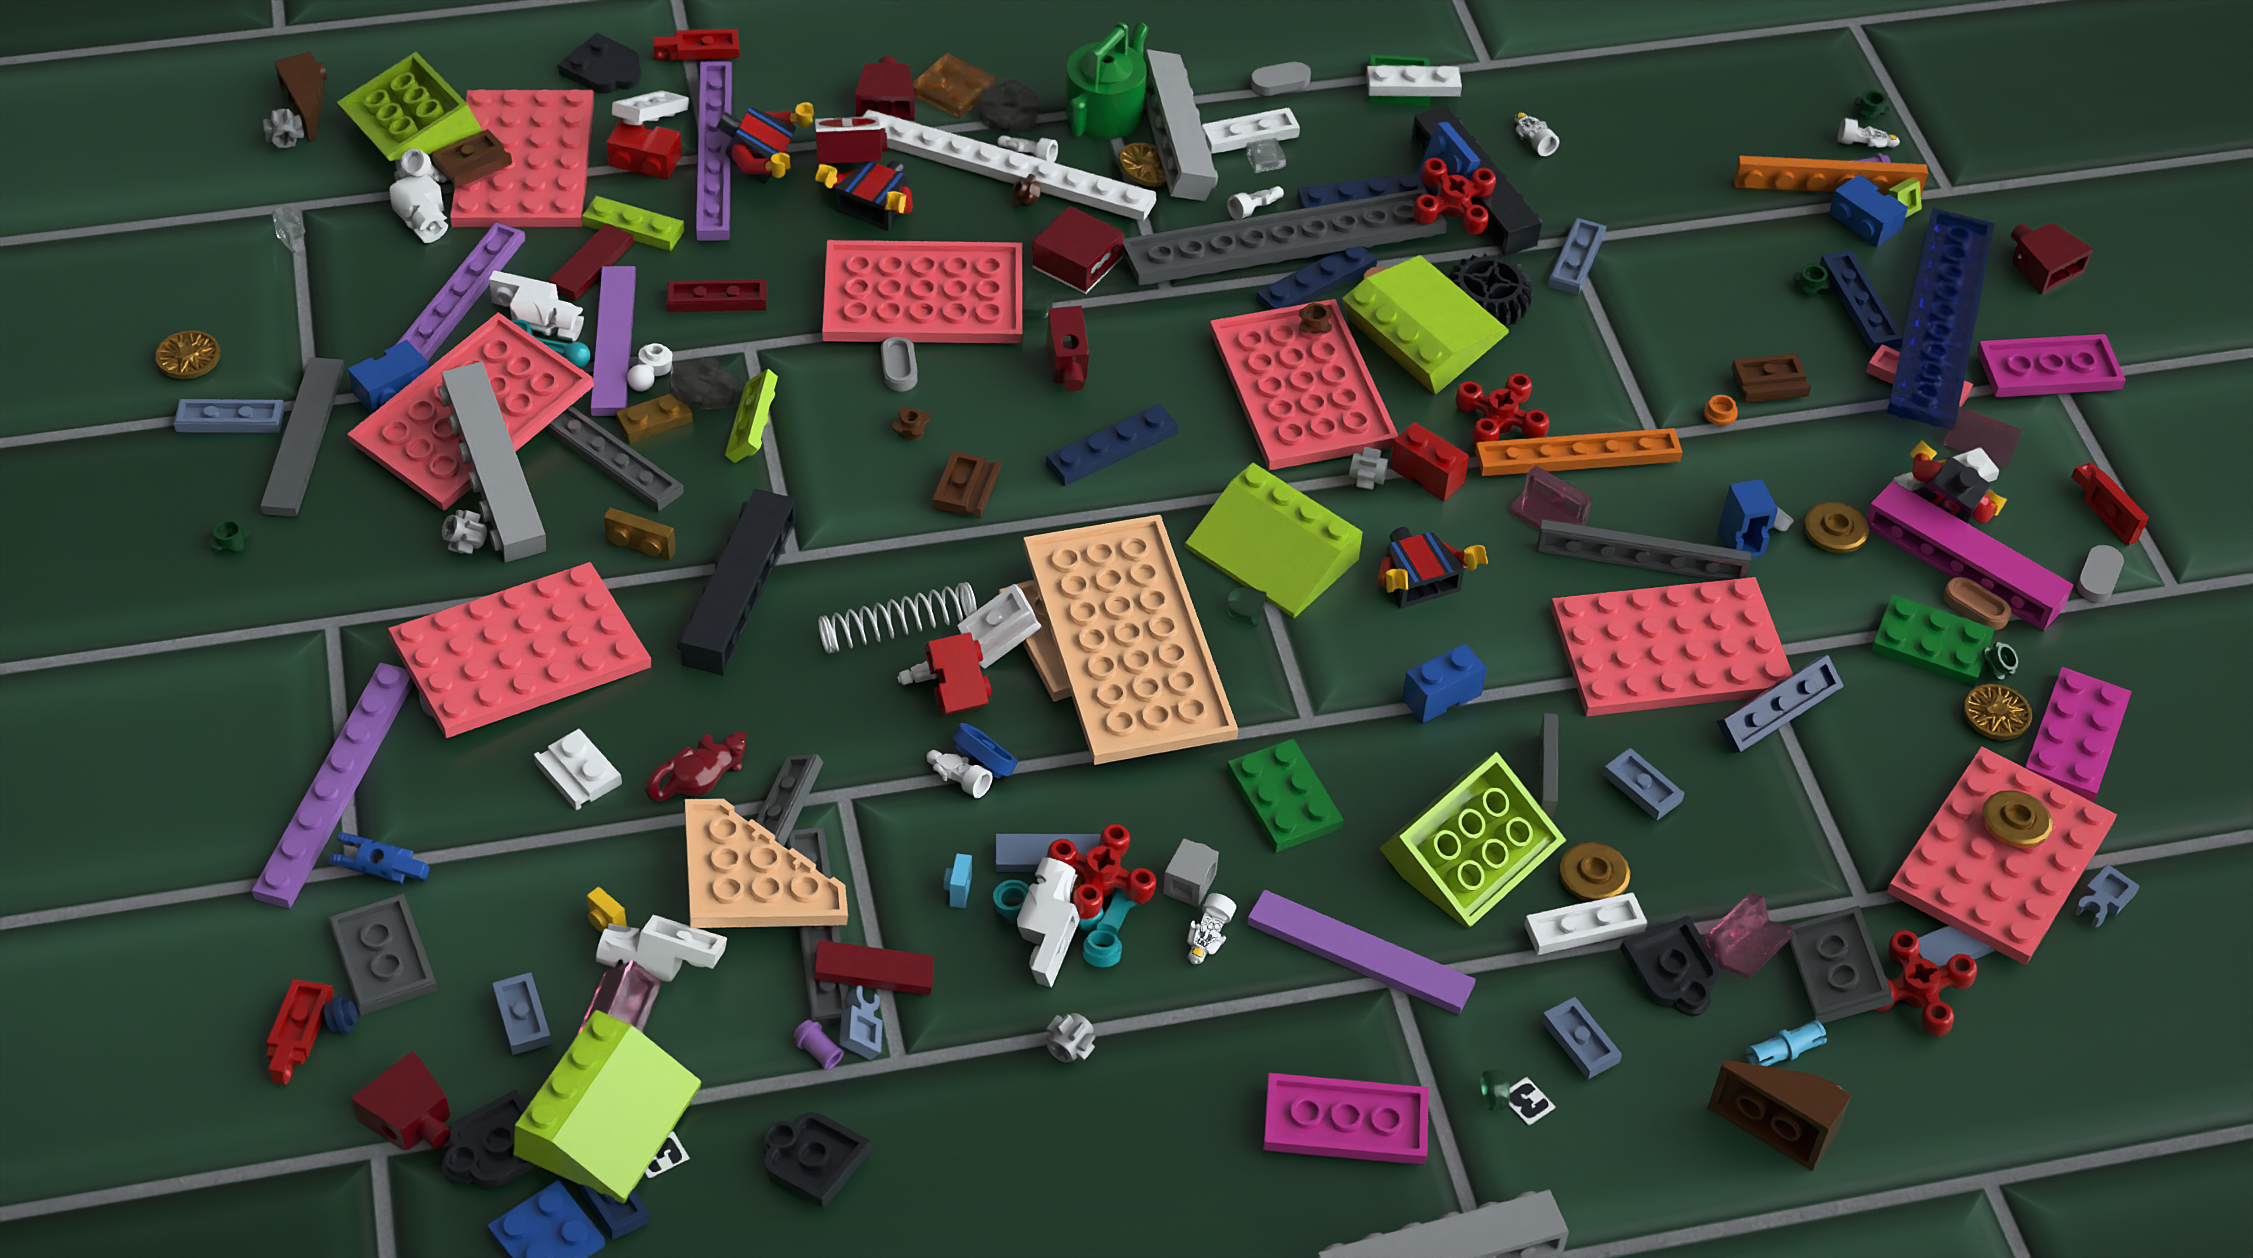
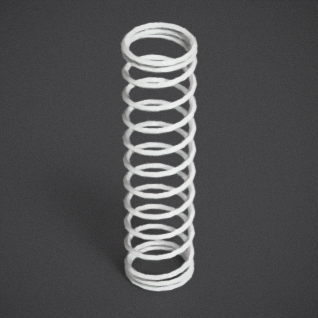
(828, 633)

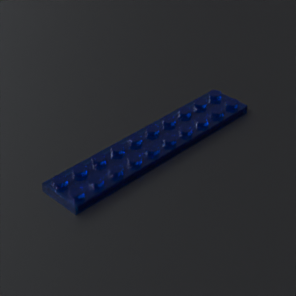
(1941, 319)

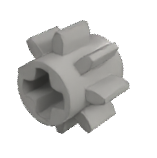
(283, 128)
(1368, 468)
(464, 531)
(1070, 1037)

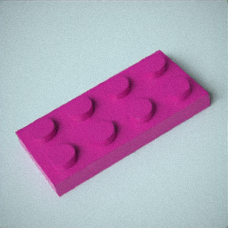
(2050, 365)
(2078, 732)
(1346, 1119)

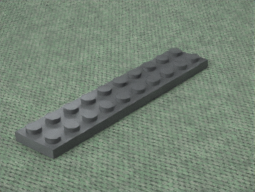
(1276, 237)

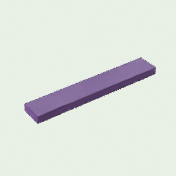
(463, 289)
(613, 340)
(1361, 952)

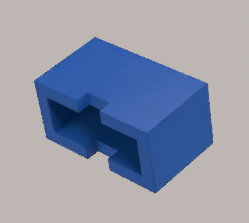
(1867, 211)
(382, 379)
(1747, 517)
(1444, 682)

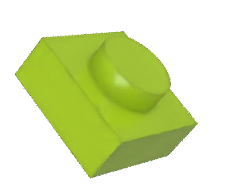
(1909, 194)

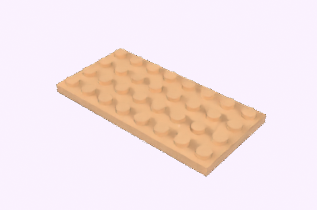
(1129, 639)

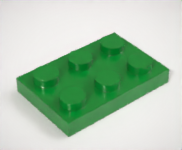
(1932, 640)
(1284, 795)

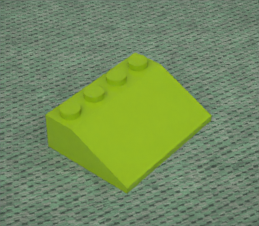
(409, 110)
(1423, 321)
(1275, 540)
(1474, 841)
(605, 1108)

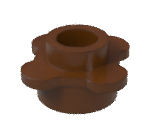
(1026, 191)
(1315, 319)
(911, 423)

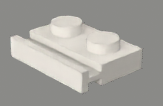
(1001, 624)
(578, 769)

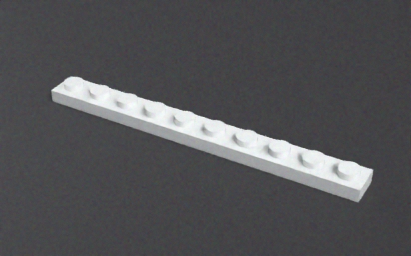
(1011, 165)

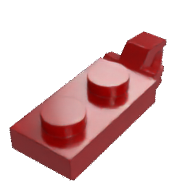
(697, 45)
(2110, 503)
(296, 1028)

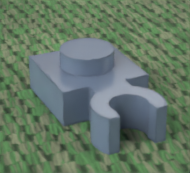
(2107, 893)
(859, 1027)

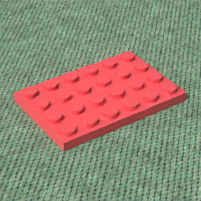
(549, 154)
(923, 291)
(1302, 390)
(413, 428)
(1670, 645)
(518, 649)
(1992, 888)

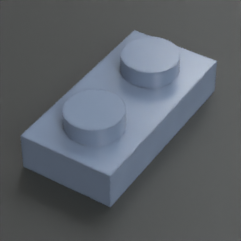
(1643, 784)
(522, 1013)
(1581, 1037)

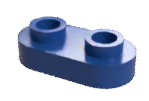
(977, 744)

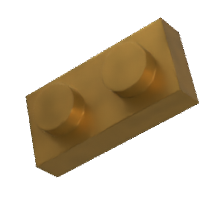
(653, 417)
(639, 534)

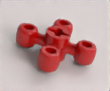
(1454, 196)
(1502, 409)
(1103, 872)
(1924, 980)

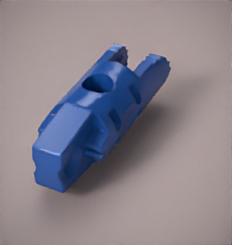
(395, 865)

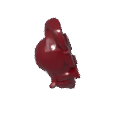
(697, 770)

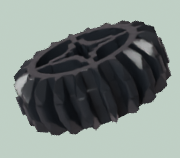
(1495, 286)

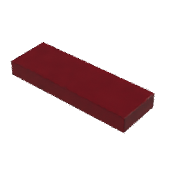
(587, 262)
(717, 295)
(873, 967)

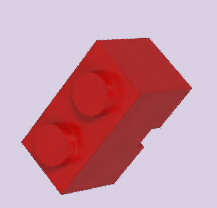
(644, 149)
(1429, 460)
(959, 673)

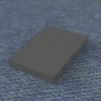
(382, 954)
(1839, 965)

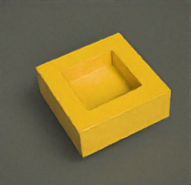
(604, 910)

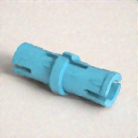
(1787, 1044)

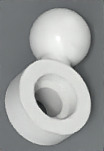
(652, 361)

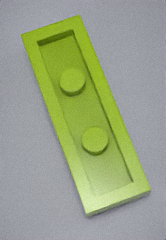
(642, 224)
(751, 416)

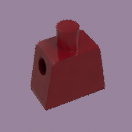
(886, 89)
(2049, 255)
(1067, 358)
(405, 1105)

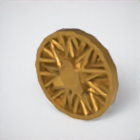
(1142, 164)
(187, 354)
(1836, 527)
(1997, 712)
(2017, 819)
(1594, 871)

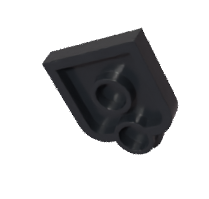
(602, 65)
(1674, 966)
(485, 1145)
(813, 1156)

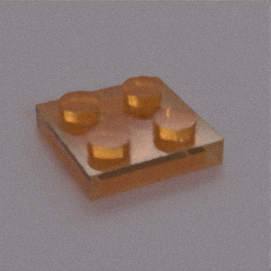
(952, 85)

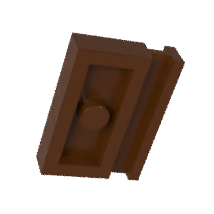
(471, 158)
(1771, 377)
(966, 484)

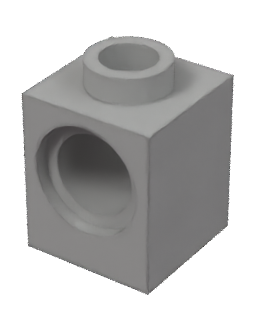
(1190, 872)

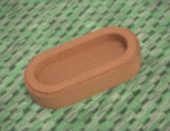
(1977, 603)

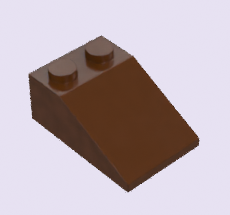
(1781, 1107)

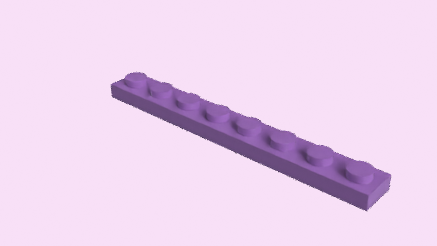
(713, 163)
(333, 787)

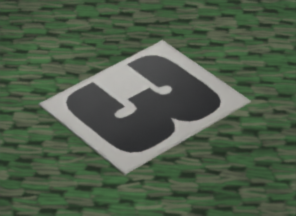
(1529, 1101)
(668, 1156)

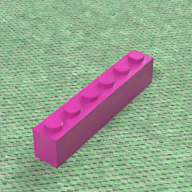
(1968, 553)

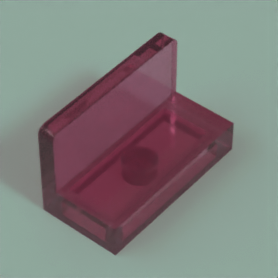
(1978, 431)
(1551, 500)
(1747, 937)
(625, 994)

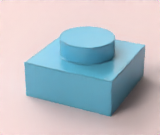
(958, 880)

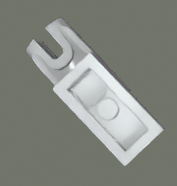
(418, 204)
(536, 304)
(1049, 918)
(660, 947)

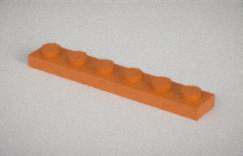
(1821, 174)
(1578, 451)

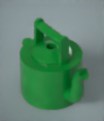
(1107, 85)

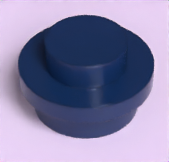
(341, 1015)

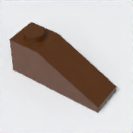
(303, 87)

